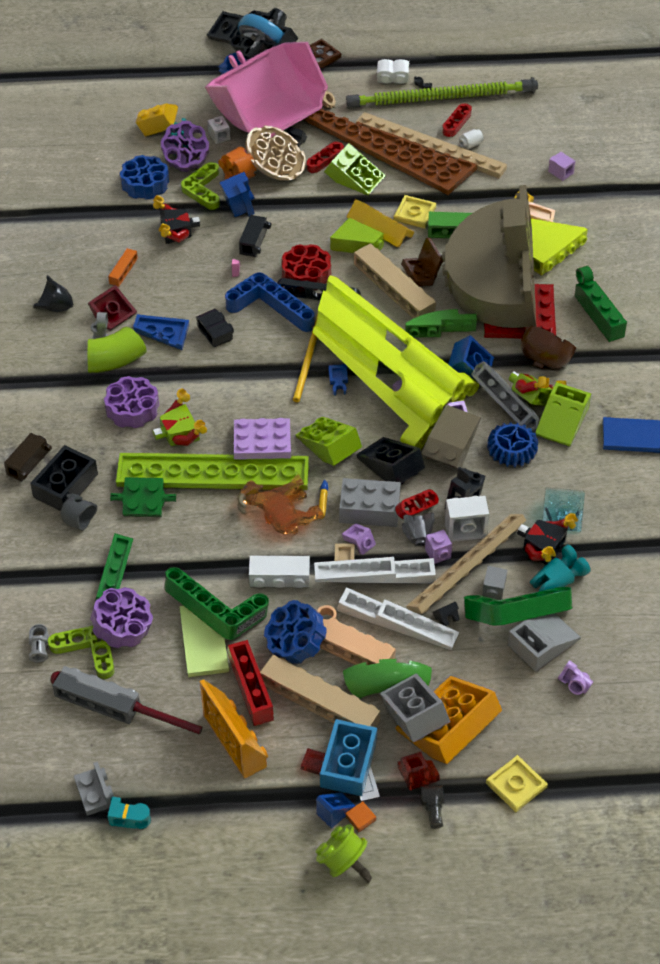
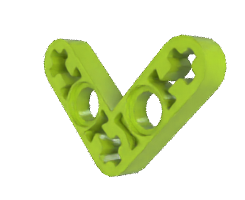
(191, 186)
(89, 640)

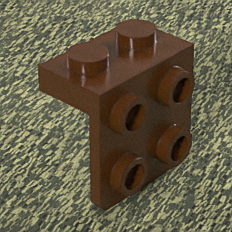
(425, 267)

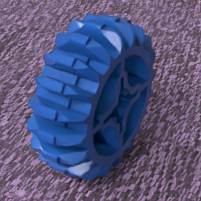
(512, 444)

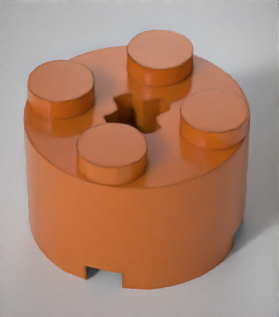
(236, 163)

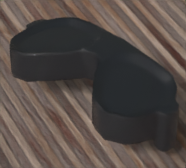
(419, 82)

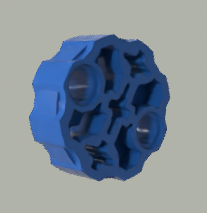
(144, 177)
(295, 632)

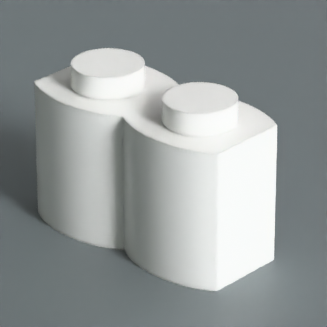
(393, 71)

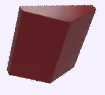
(116, 306)

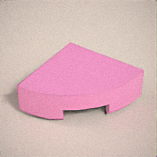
(235, 268)

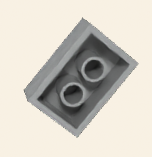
(369, 502)
(415, 707)

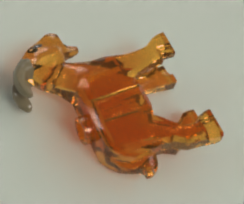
(279, 505)

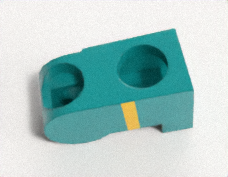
(128, 815)

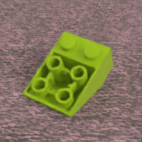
(354, 171)
(563, 414)
(330, 440)

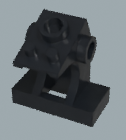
(466, 484)

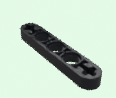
(309, 287)

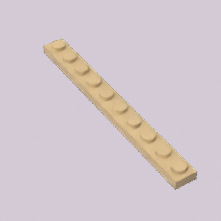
(484, 164)

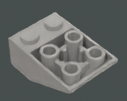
(541, 639)

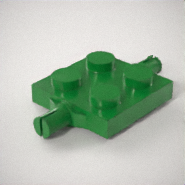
(143, 497)

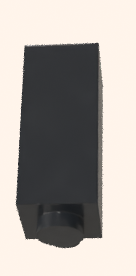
(253, 235)

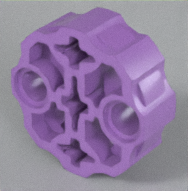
(201, 146)
(131, 402)
(125, 614)

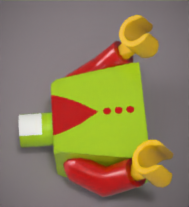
(531, 389)
(178, 423)

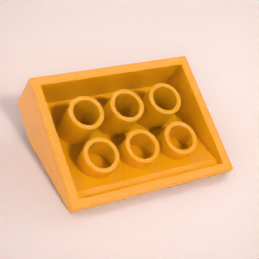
(469, 712)
(232, 730)

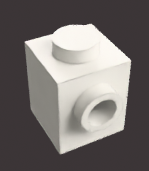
(218, 130)

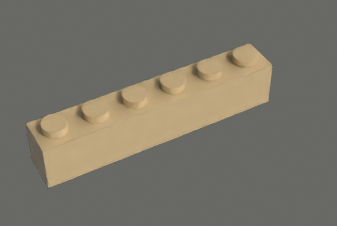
(393, 281)
(316, 694)

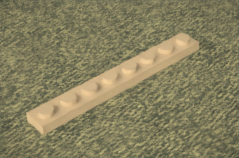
(462, 567)

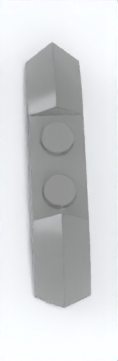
(505, 396)

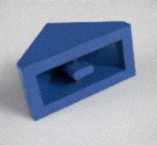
(332, 808)

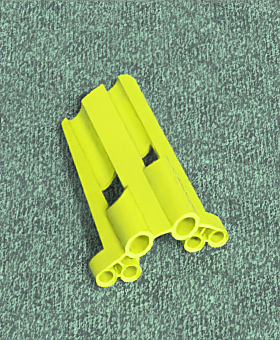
(358, 338)

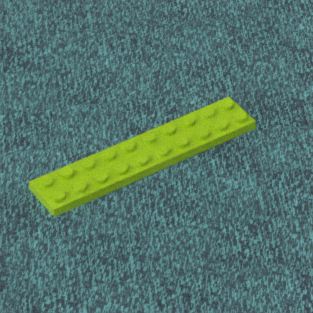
(211, 470)

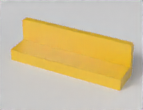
(392, 231)

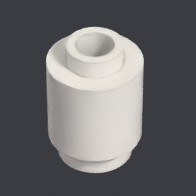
(470, 139)

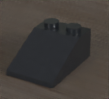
(392, 460)

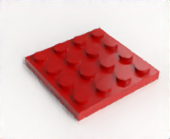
(544, 315)

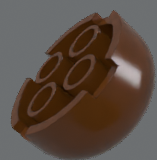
(546, 348)

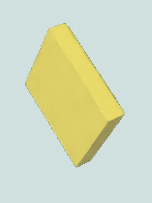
(414, 211)
(516, 783)

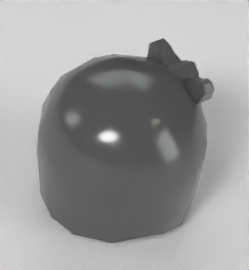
(77, 511)

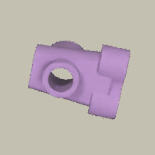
(577, 681)

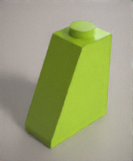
(354, 236)

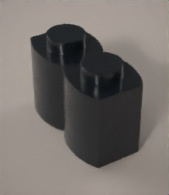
(214, 327)

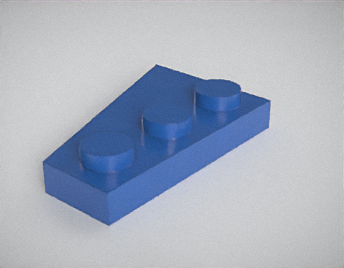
(162, 329)

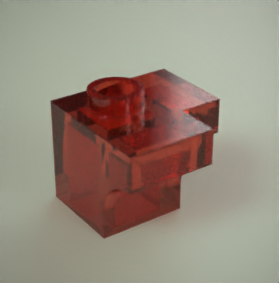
(417, 771)

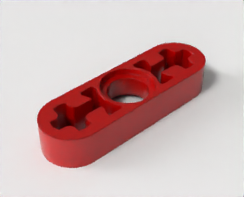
(464, 108)
(316, 163)
(420, 498)

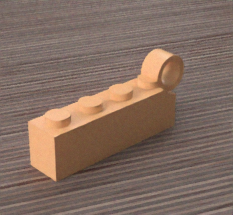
(351, 644)

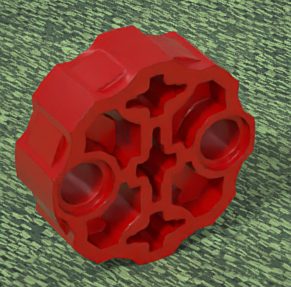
(306, 264)

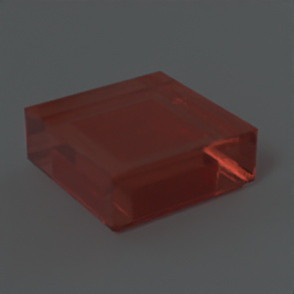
(313, 761)

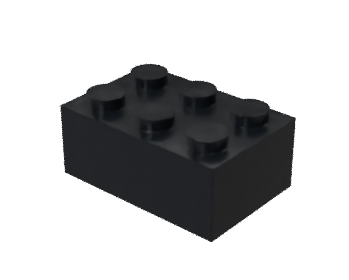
(63, 475)

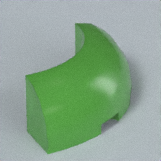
(378, 677)

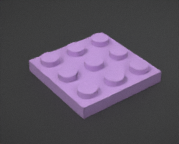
(262, 438)

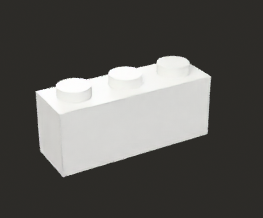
(279, 571)

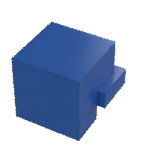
(238, 194)

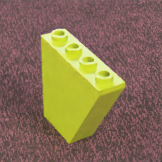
(554, 242)

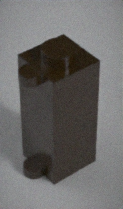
(26, 456)

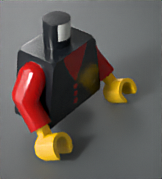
(174, 222)
(546, 538)

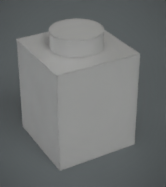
(494, 582)

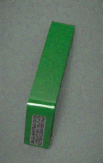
(225, 621)

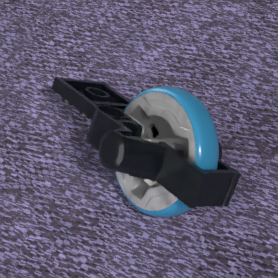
(253, 31)

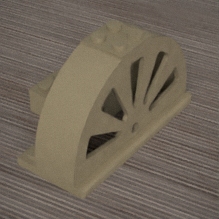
(493, 263)

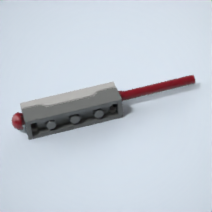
(108, 698)

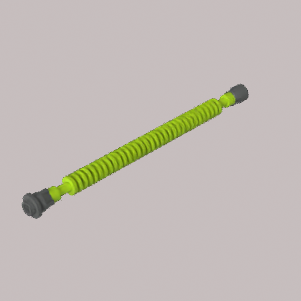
(526, 85)

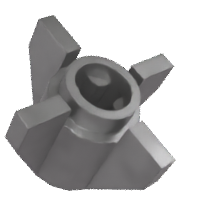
(418, 527)

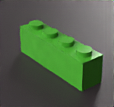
(444, 223)

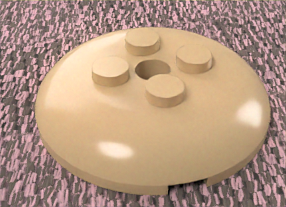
(275, 156)

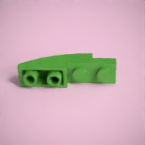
(440, 321)

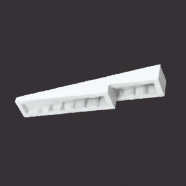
(376, 571)
(396, 619)

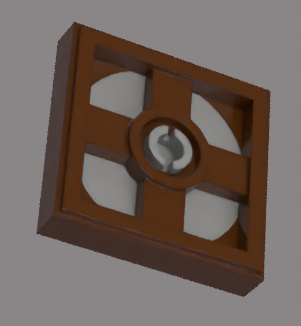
(324, 53)

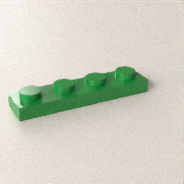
(115, 564)

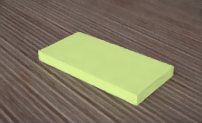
(203, 646)

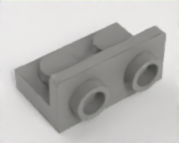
(93, 790)

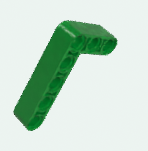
(517, 608)

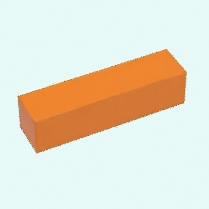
(123, 267)

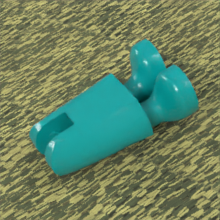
(558, 572)

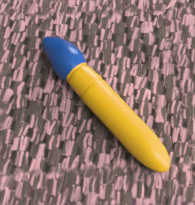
(323, 497)

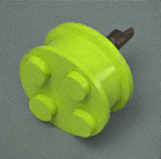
(342, 852)

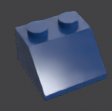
(467, 355)

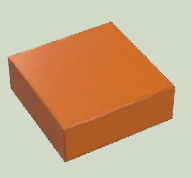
(360, 816)

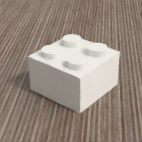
(466, 518)

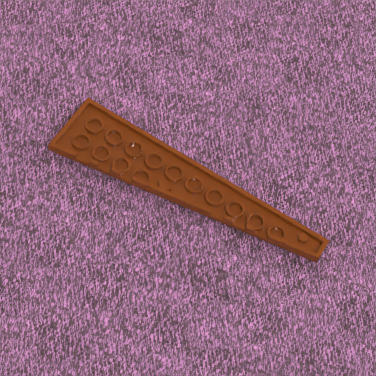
(407, 156)

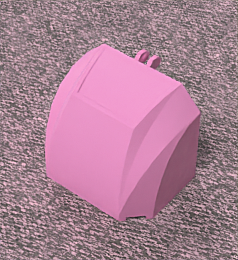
(270, 88)

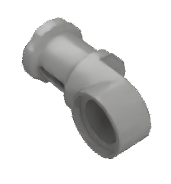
(100, 326)
(38, 643)

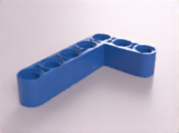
(274, 295)

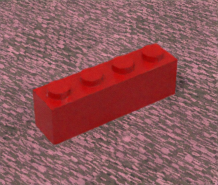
(250, 683)

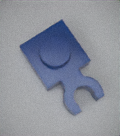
(338, 377)

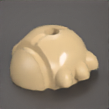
(328, 100)

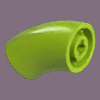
(114, 350)

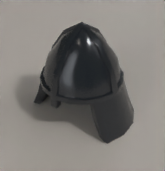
(54, 297)

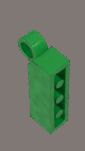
(598, 305)

